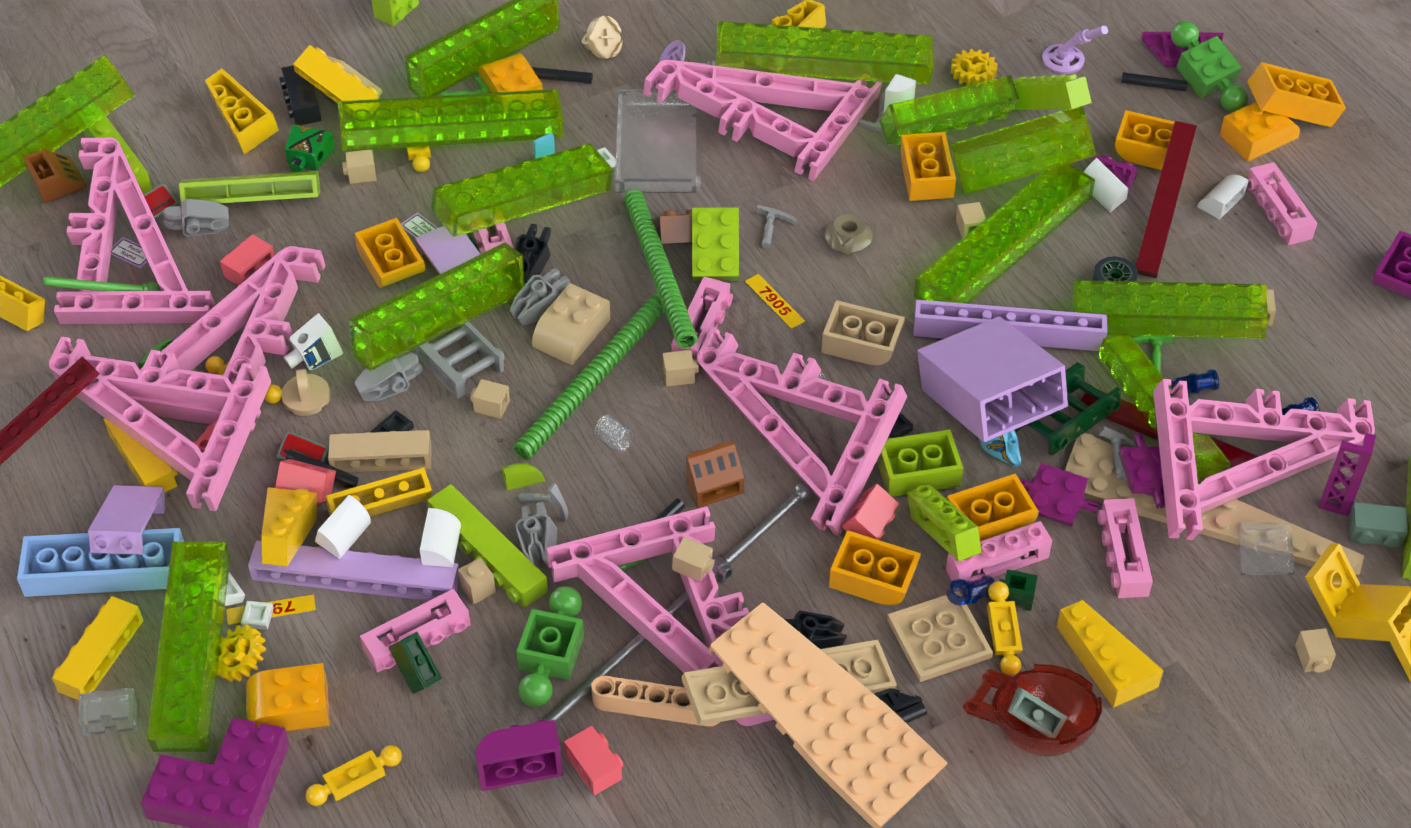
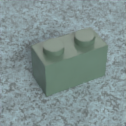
(1378, 524)

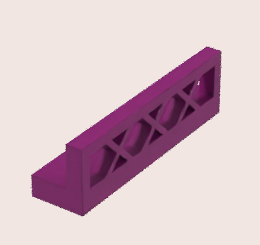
(1350, 480)

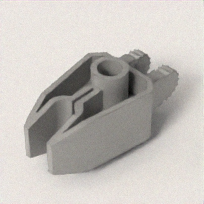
(197, 217)
(537, 296)
(388, 379)
(536, 533)

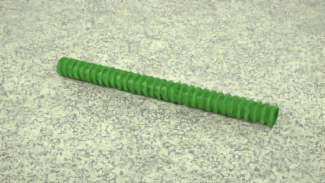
(660, 269)
(589, 378)

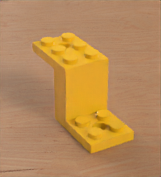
(1362, 609)

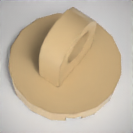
(603, 37)
(305, 394)

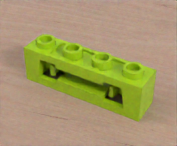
(944, 522)

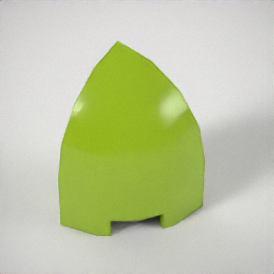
(521, 475)

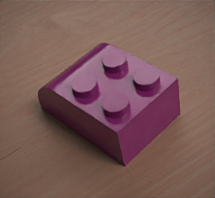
(1395, 268)
(519, 755)

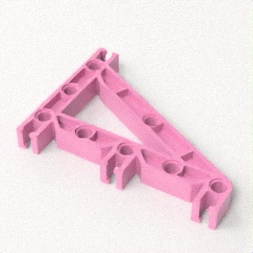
(732, 97)
(114, 184)
(258, 303)
(733, 377)
(167, 382)
(1312, 435)
(653, 538)

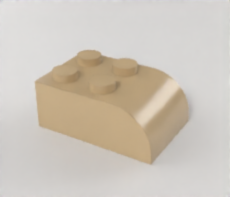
(571, 324)
(861, 334)

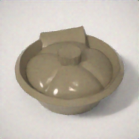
(848, 234)

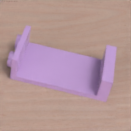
(444, 249)
(123, 519)

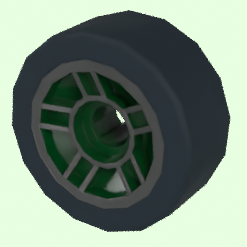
(1115, 269)

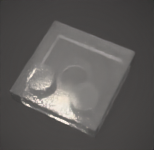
(1266, 549)

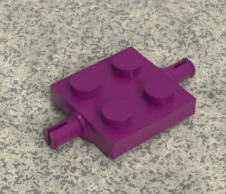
(1143, 469)
(1058, 494)

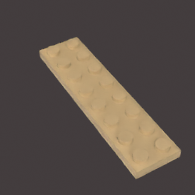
(719, 698)

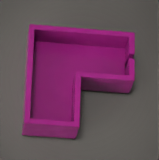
(220, 794)

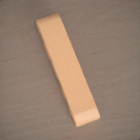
(642, 703)

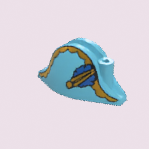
(1004, 448)

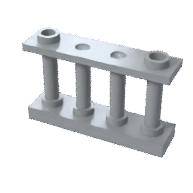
(442, 366)

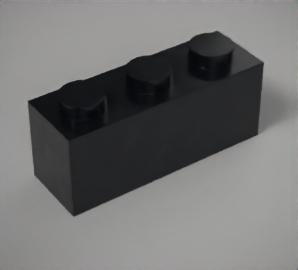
(301, 96)

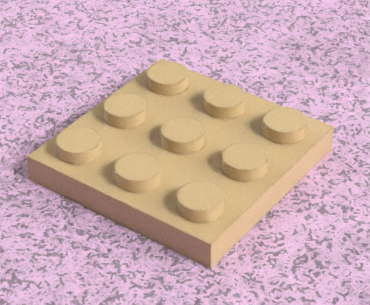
(939, 637)

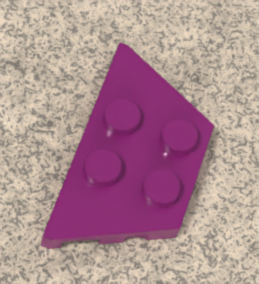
(1165, 50)

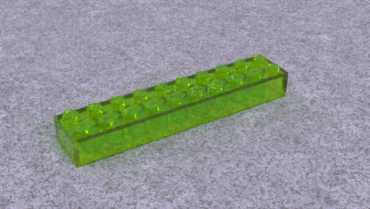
(824, 52)
(449, 119)
(1005, 236)

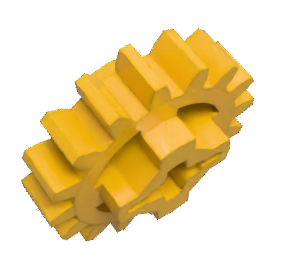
(973, 67)
(240, 652)

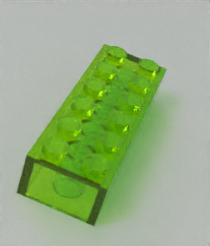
(950, 109)
(1023, 149)

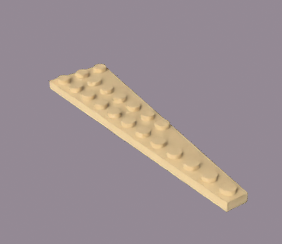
(1095, 461)

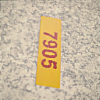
(775, 301)
(281, 608)

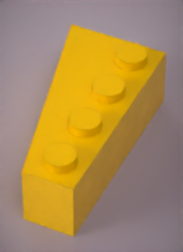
(805, 14)
(243, 113)
(286, 523)
(1107, 655)

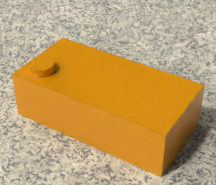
(1296, 94)

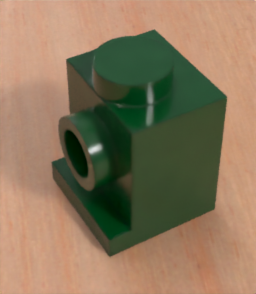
(1020, 587)

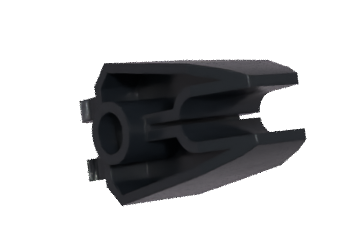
(534, 250)
(820, 629)

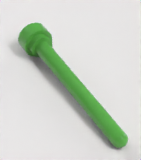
(97, 285)

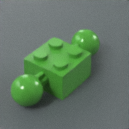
(1209, 66)
(550, 646)

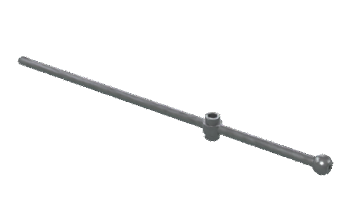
(721, 570)

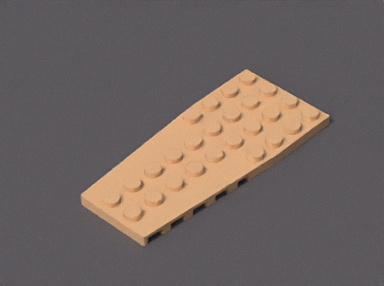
(829, 715)

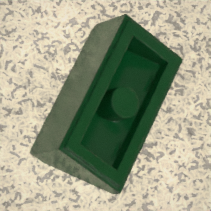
(415, 662)

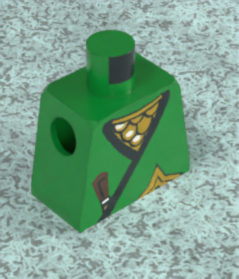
(308, 148)

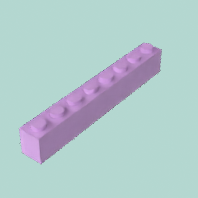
(1043, 327)
(358, 573)

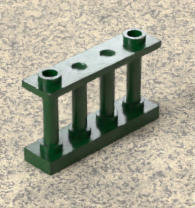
(1088, 415)

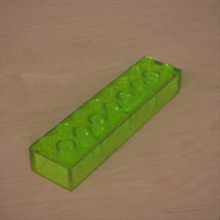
(479, 42)
(61, 114)
(521, 189)
(436, 306)
(1176, 308)
(189, 647)

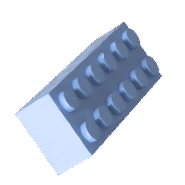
(67, 566)

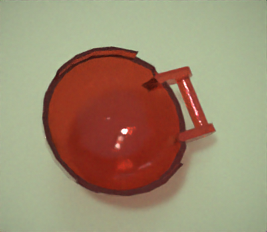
(1053, 685)

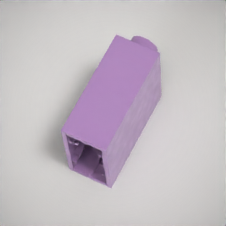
(992, 378)

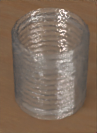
(613, 433)

